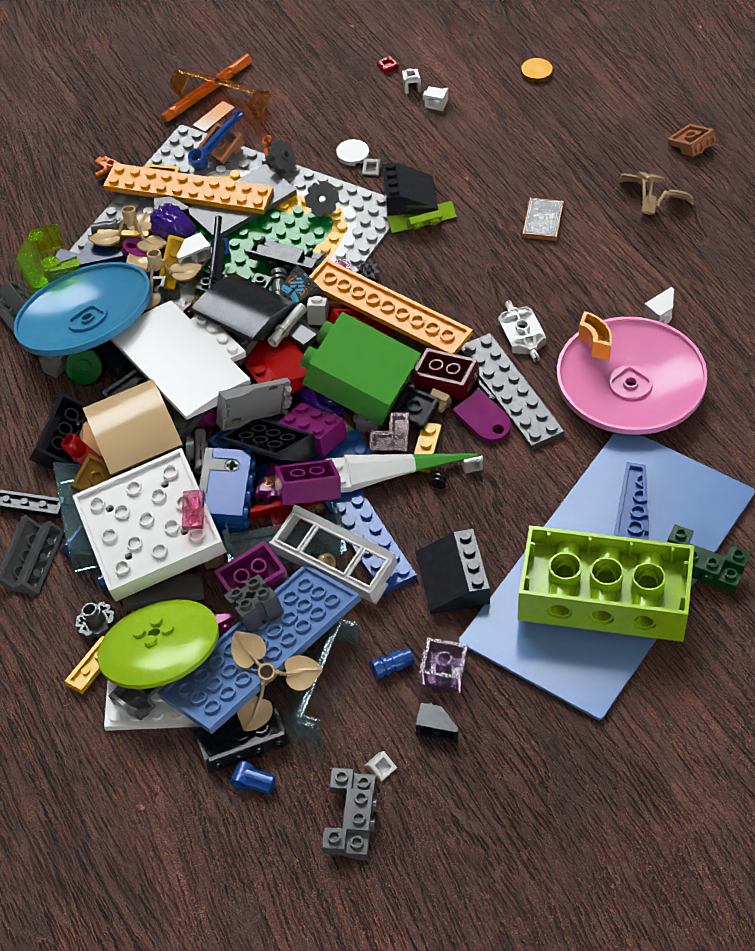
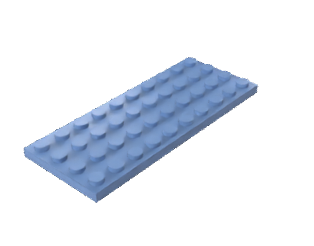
(222, 687)

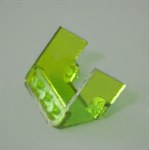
(41, 271)

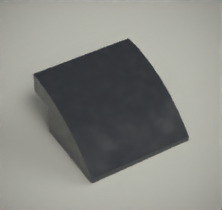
(243, 307)

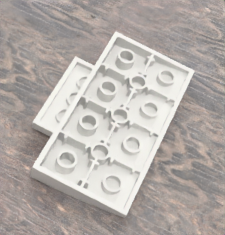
(184, 357)

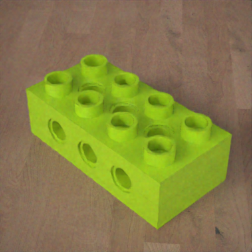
(606, 583)

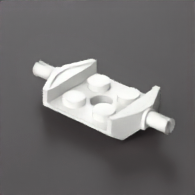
(522, 340)

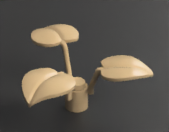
(649, 201)
(142, 223)
(154, 261)
(300, 674)

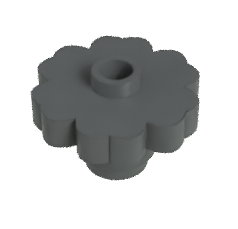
(281, 156)
(315, 192)
(95, 620)

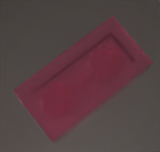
(193, 509)

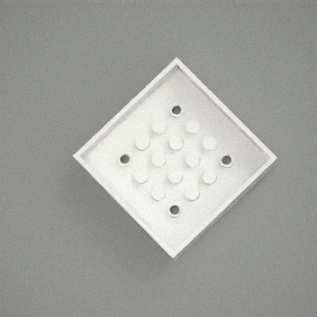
(145, 525)

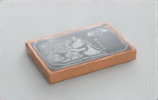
(543, 219)

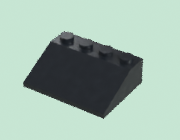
(408, 190)
(64, 419)
(273, 440)
(453, 573)

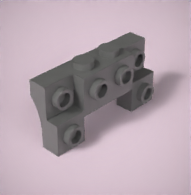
(134, 701)
(354, 836)

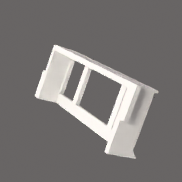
(369, 592)

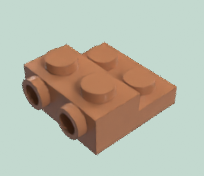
(693, 139)
(230, 144)

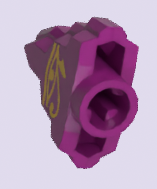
(267, 489)

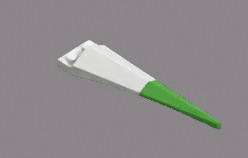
(365, 470)

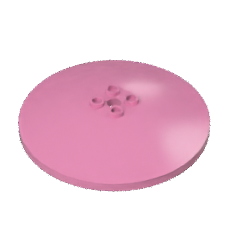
(646, 352)

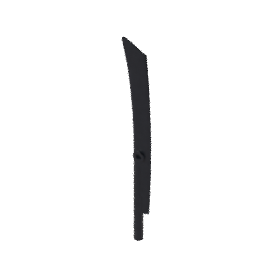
(217, 254)

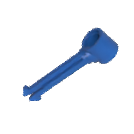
(204, 152)

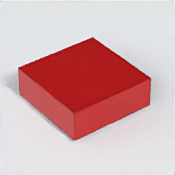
(387, 65)

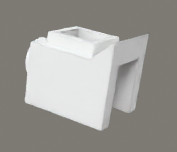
(411, 76)
(436, 98)

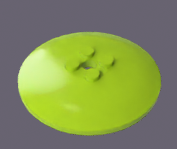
(140, 660)

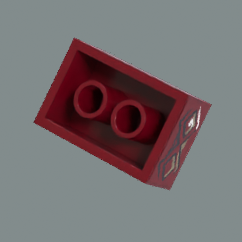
(446, 373)

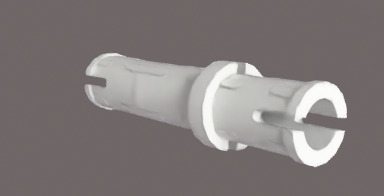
(282, 330)
(200, 438)

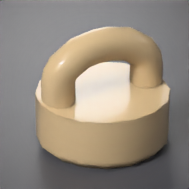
(328, 559)

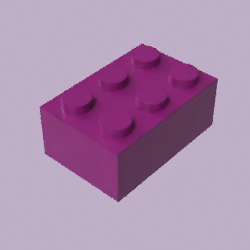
(327, 427)
(307, 482)
(255, 561)

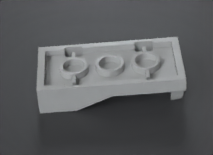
(252, 402)

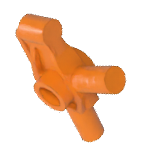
(106, 165)

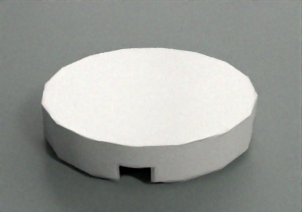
(352, 152)

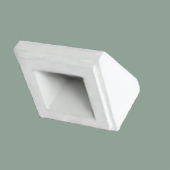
(371, 167)
(472, 464)
(380, 766)

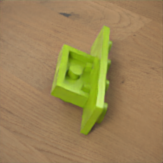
(409, 221)

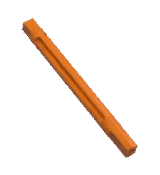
(205, 89)

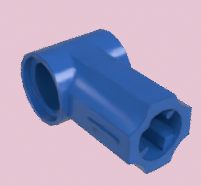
(247, 777)

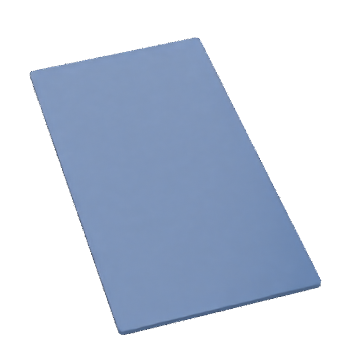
(593, 665)

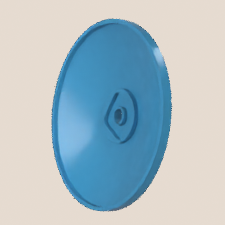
(82, 309)

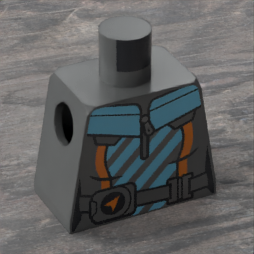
(300, 287)

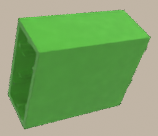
(359, 367)

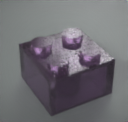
(443, 665)

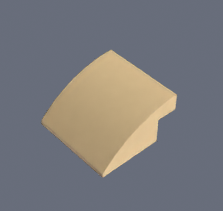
(132, 427)

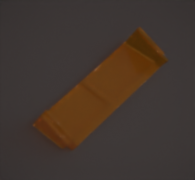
(257, 100)

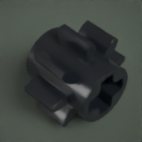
(365, 265)

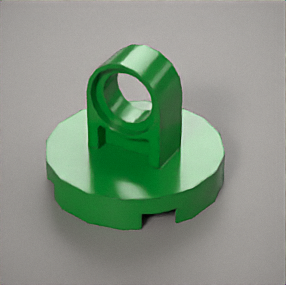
(84, 366)

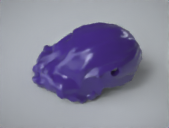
(171, 221)
(319, 401)

